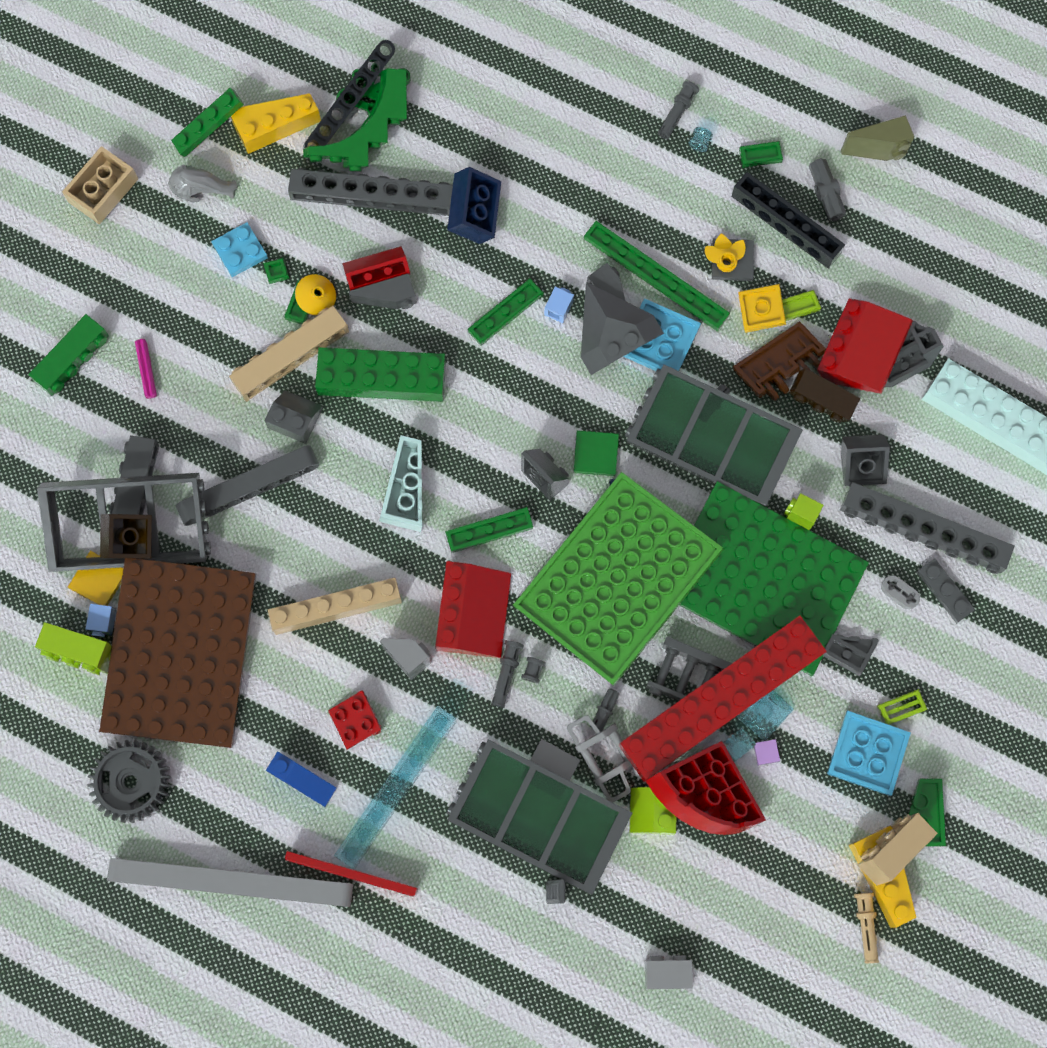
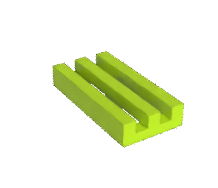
(885, 714)

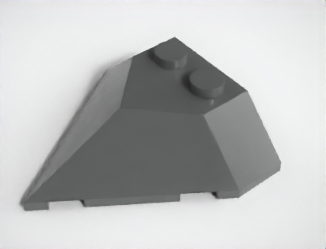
(612, 328)
(916, 355)

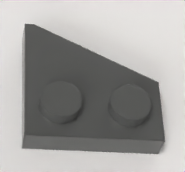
(850, 652)

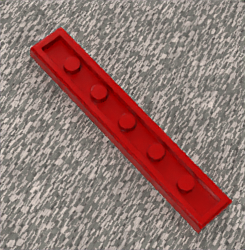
(351, 874)

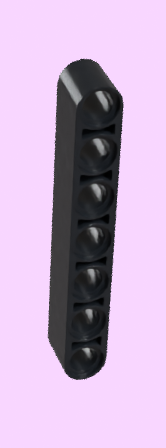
(356, 92)

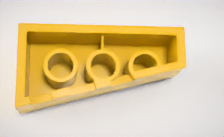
(274, 120)
(892, 896)

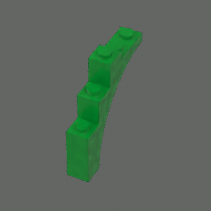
(388, 107)

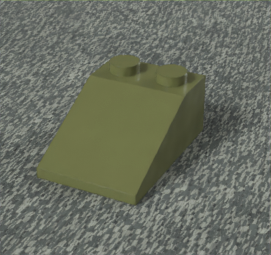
(880, 141)

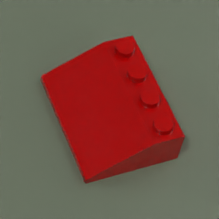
(864, 346)
(473, 610)

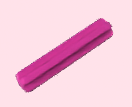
(145, 368)

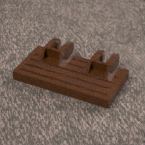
(780, 356)

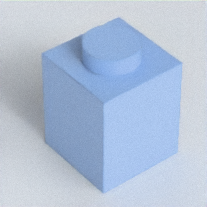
(559, 304)
(100, 620)

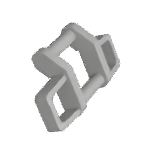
(583, 747)

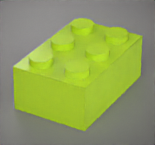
(74, 649)

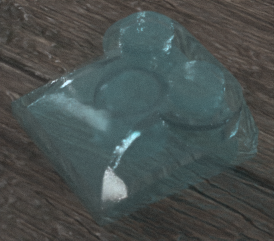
(766, 715)

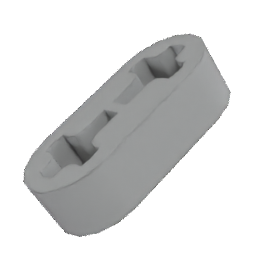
(897, 596)

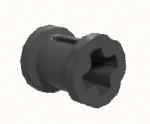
(533, 670)

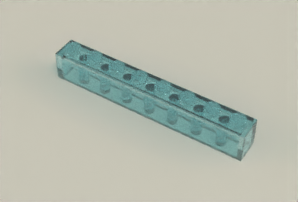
(395, 788)

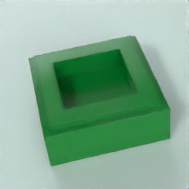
(276, 270)

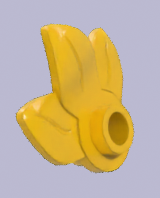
(725, 251)

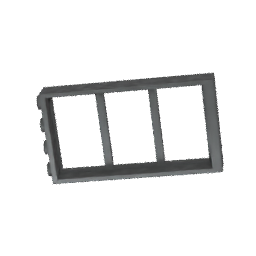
(52, 532)

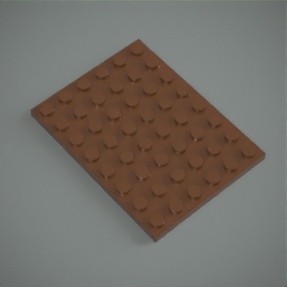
(178, 652)

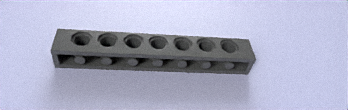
(360, 197)
(999, 550)

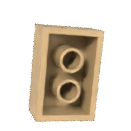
(100, 185)
(896, 848)

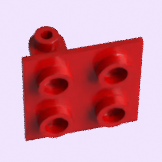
(355, 720)

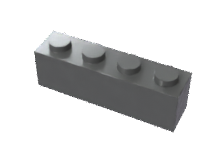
(138, 461)

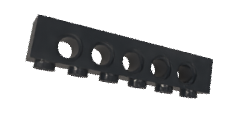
(787, 220)

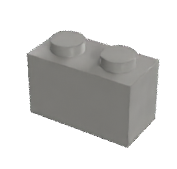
(668, 973)

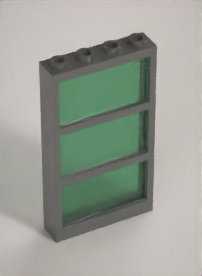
(713, 435)
(539, 816)

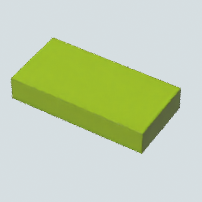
(800, 305)

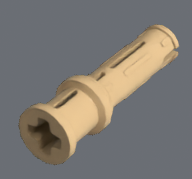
(866, 915)

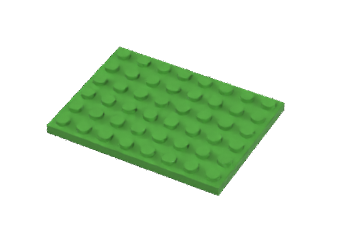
(618, 578)

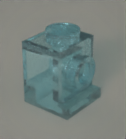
(739, 745)

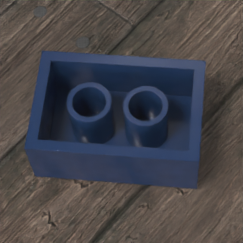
(474, 205)

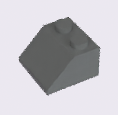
(293, 416)
(865, 459)

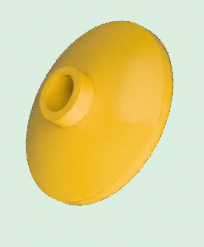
(308, 300)

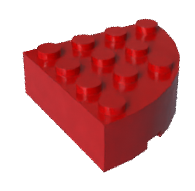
(708, 793)

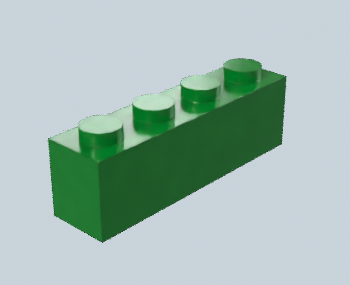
(68, 355)

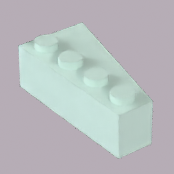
(404, 491)

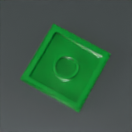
(596, 453)

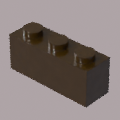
(824, 396)

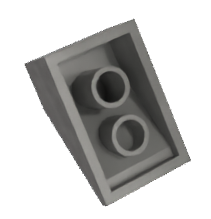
(543, 472)

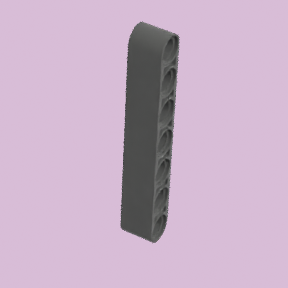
(251, 483)

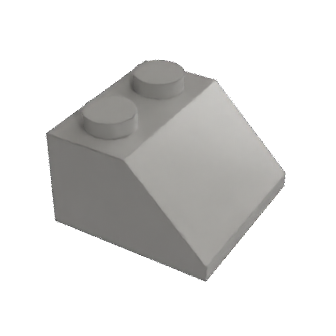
(408, 655)

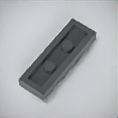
(945, 590)

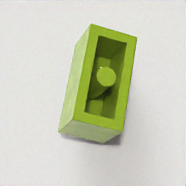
(803, 511)

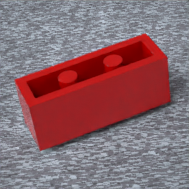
(376, 268)

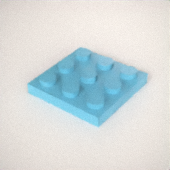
(671, 346)
(868, 753)

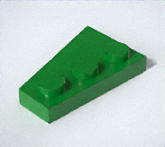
(930, 805)

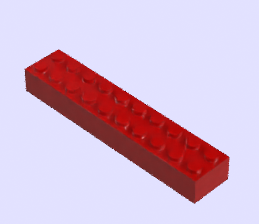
(722, 698)

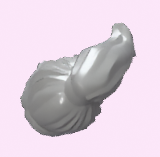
(189, 181)

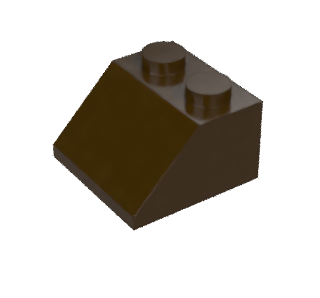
(125, 536)

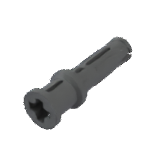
(682, 102)
(509, 663)

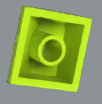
(649, 814)

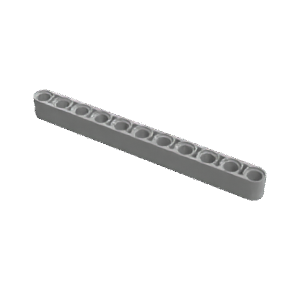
(230, 882)

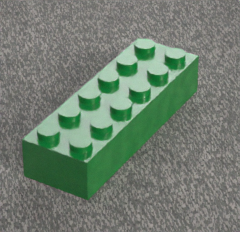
(380, 374)

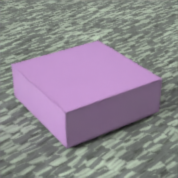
(766, 752)

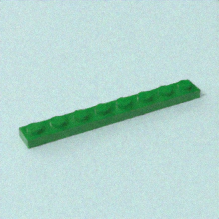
(656, 276)

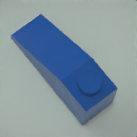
(301, 779)

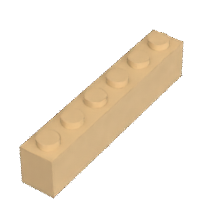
(288, 353)
(334, 606)

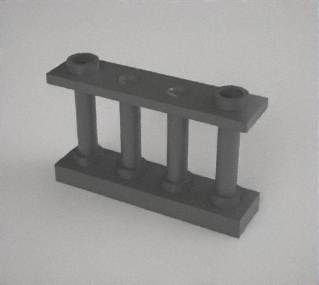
(693, 657)

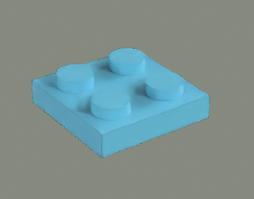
(239, 249)

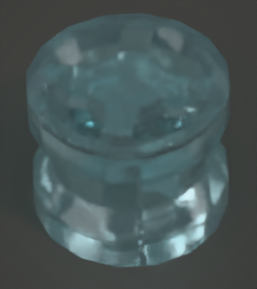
(700, 139)

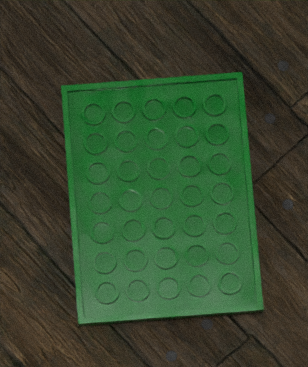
(770, 573)

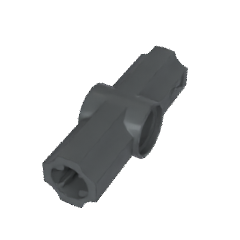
(827, 189)

